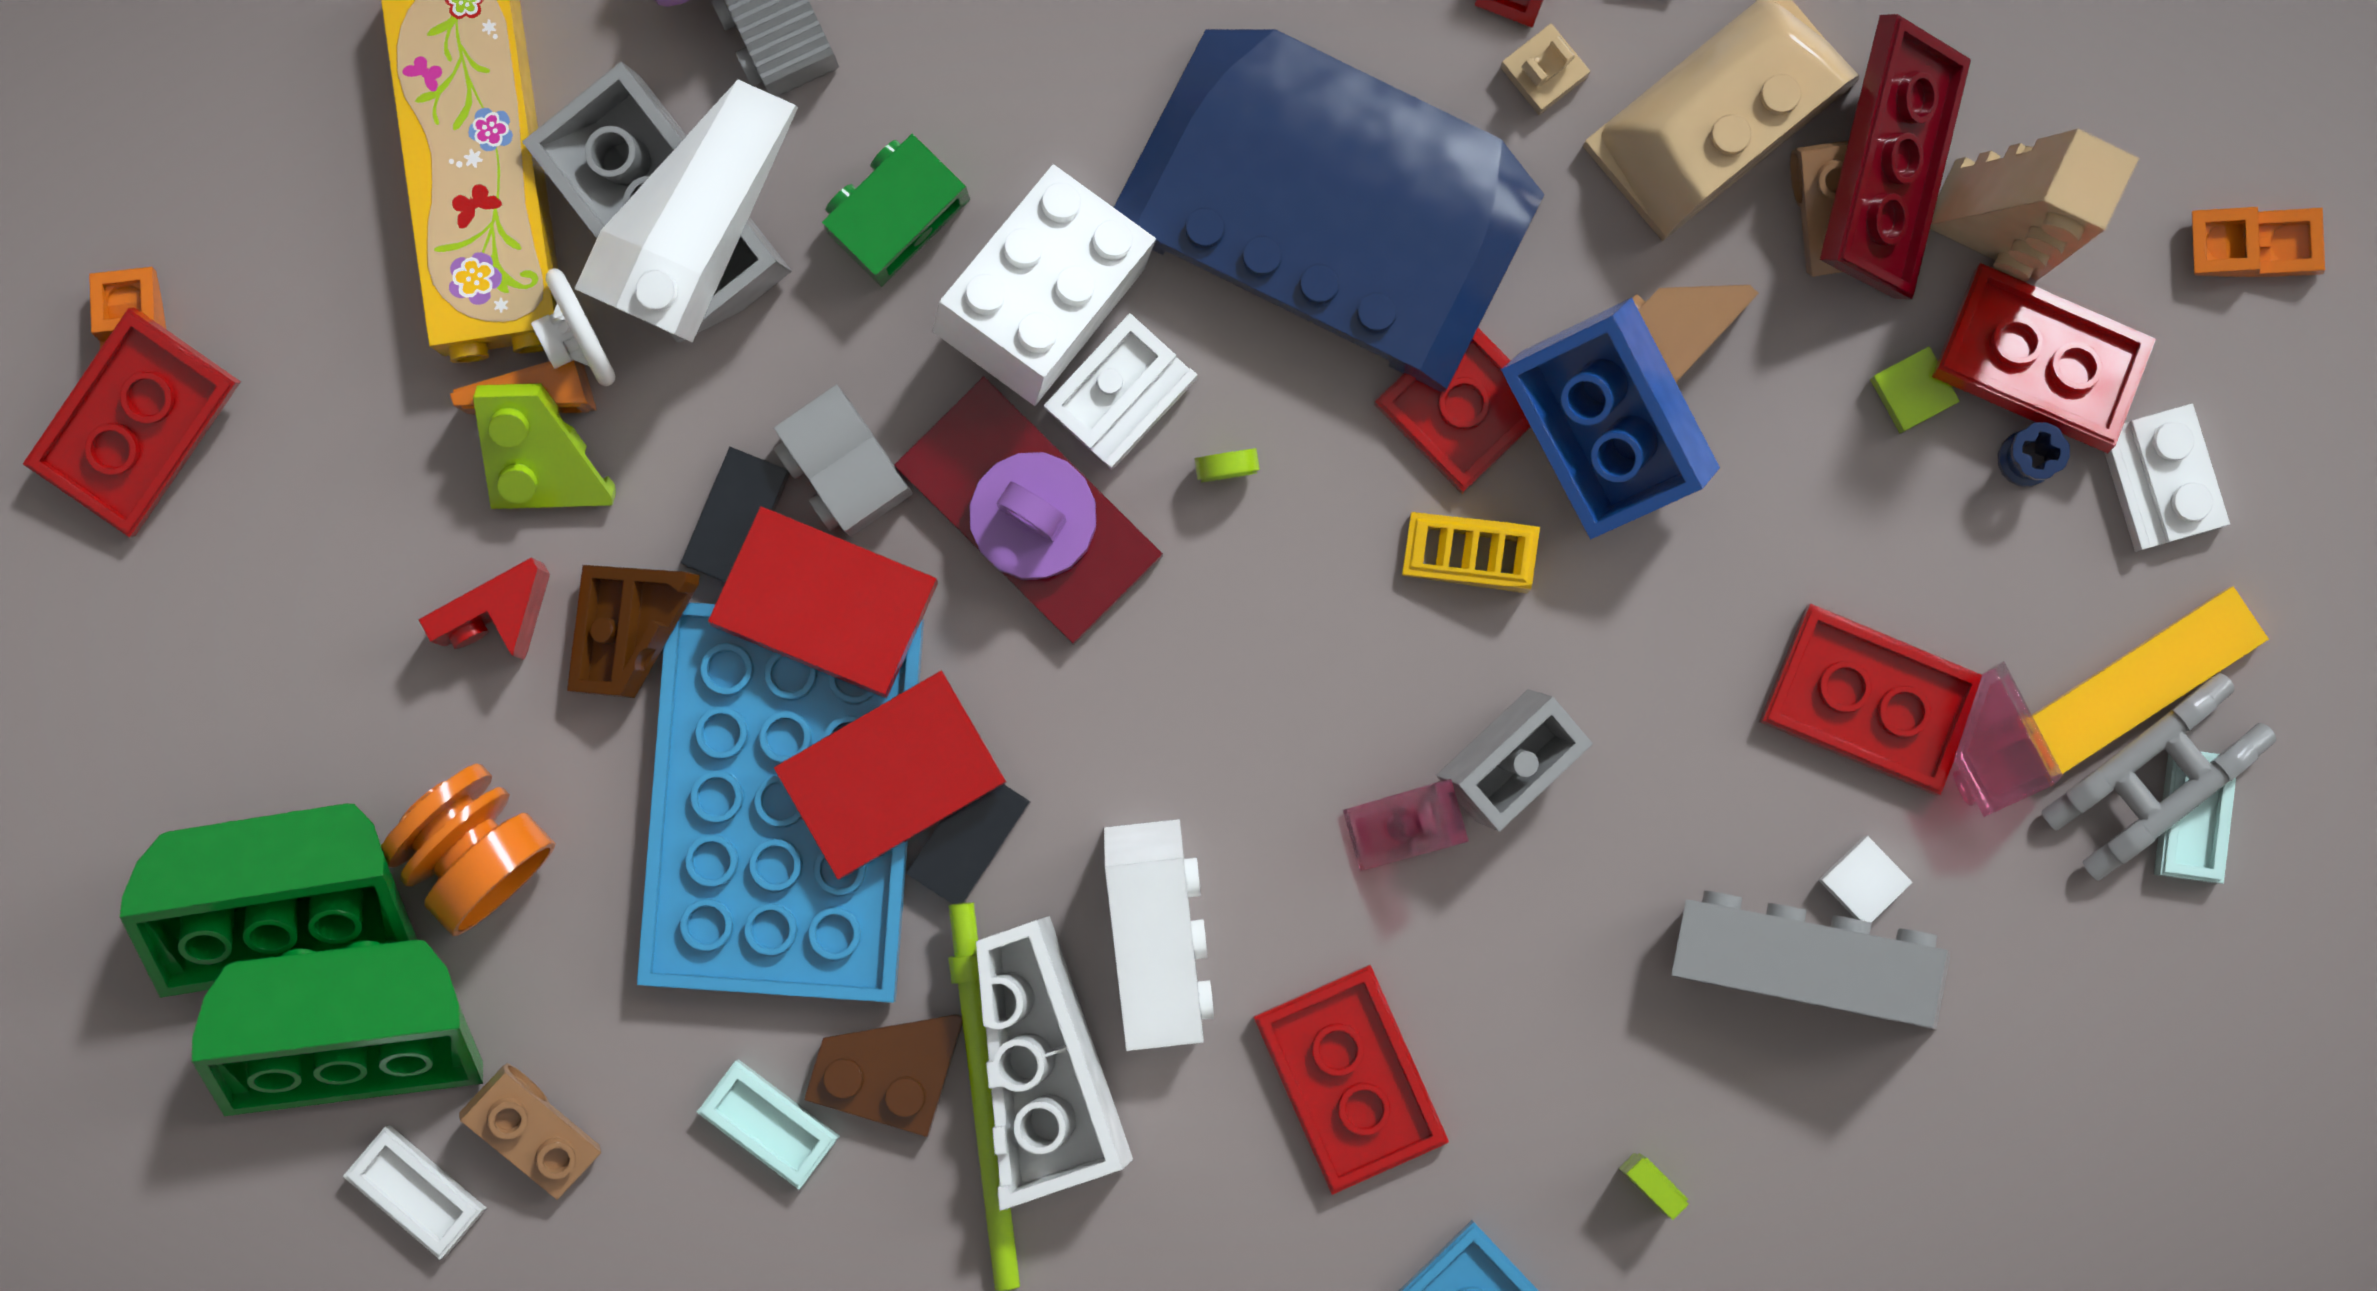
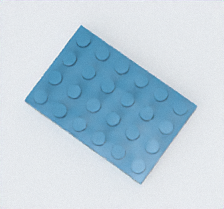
(730, 865)

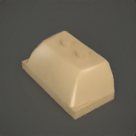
(1720, 113)

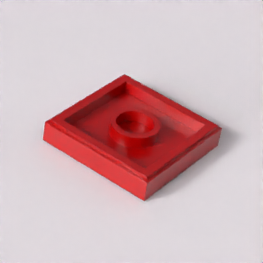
(1468, 423)

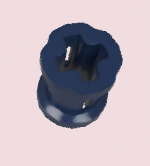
(2048, 443)

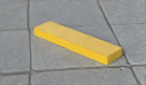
(2149, 678)

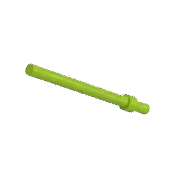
(965, 972)

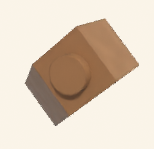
(1691, 319)

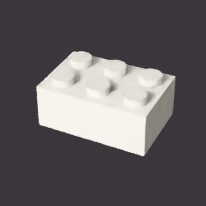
(1043, 284)

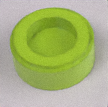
(1227, 465)

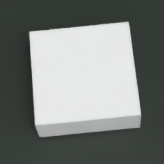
(1865, 880)

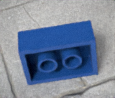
(1611, 419)

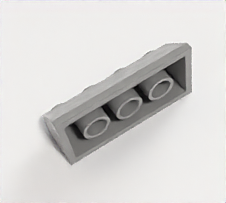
(609, 146)

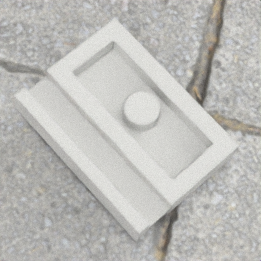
(1120, 391)
(2165, 479)

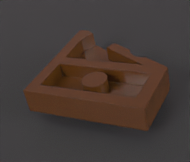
(624, 626)
(887, 1072)

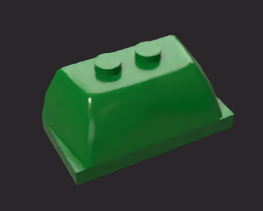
(259, 892)
(332, 1028)

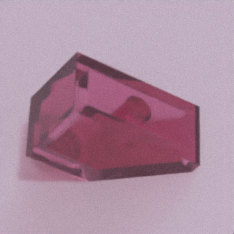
(2002, 747)

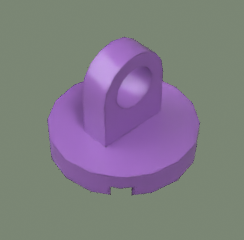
(1033, 516)

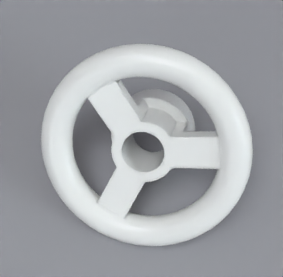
(568, 334)

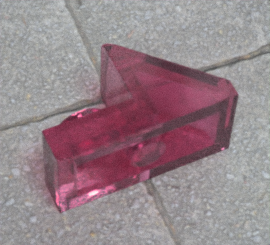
(1405, 825)

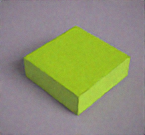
(1912, 392)
(1654, 1185)

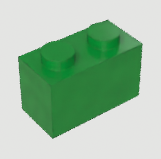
(894, 208)

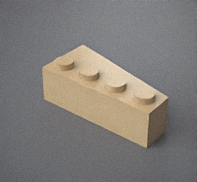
(2033, 201)

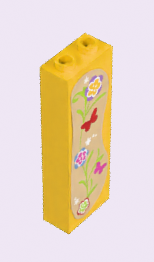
(468, 176)

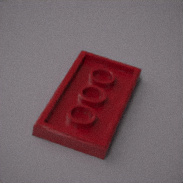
(1895, 157)
(966, 446)

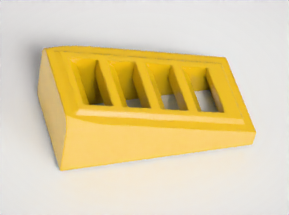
(1524, 561)

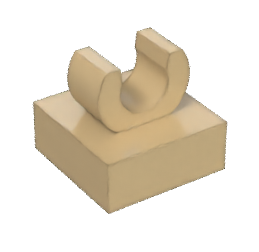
(1545, 69)

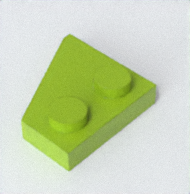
(533, 453)

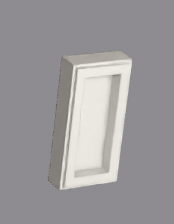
(414, 1192)

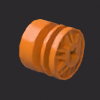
(456, 837)

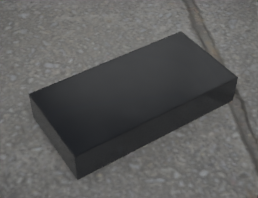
(730, 510)
(967, 844)

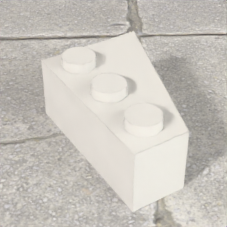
(1156, 935)

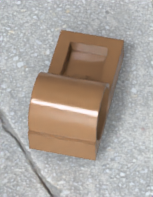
(1814, 182)
(529, 1131)

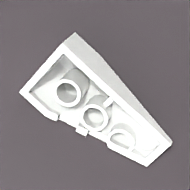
(683, 223)

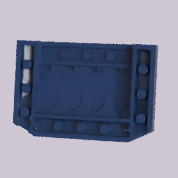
(1333, 197)

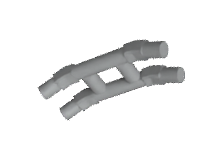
(2120, 775)

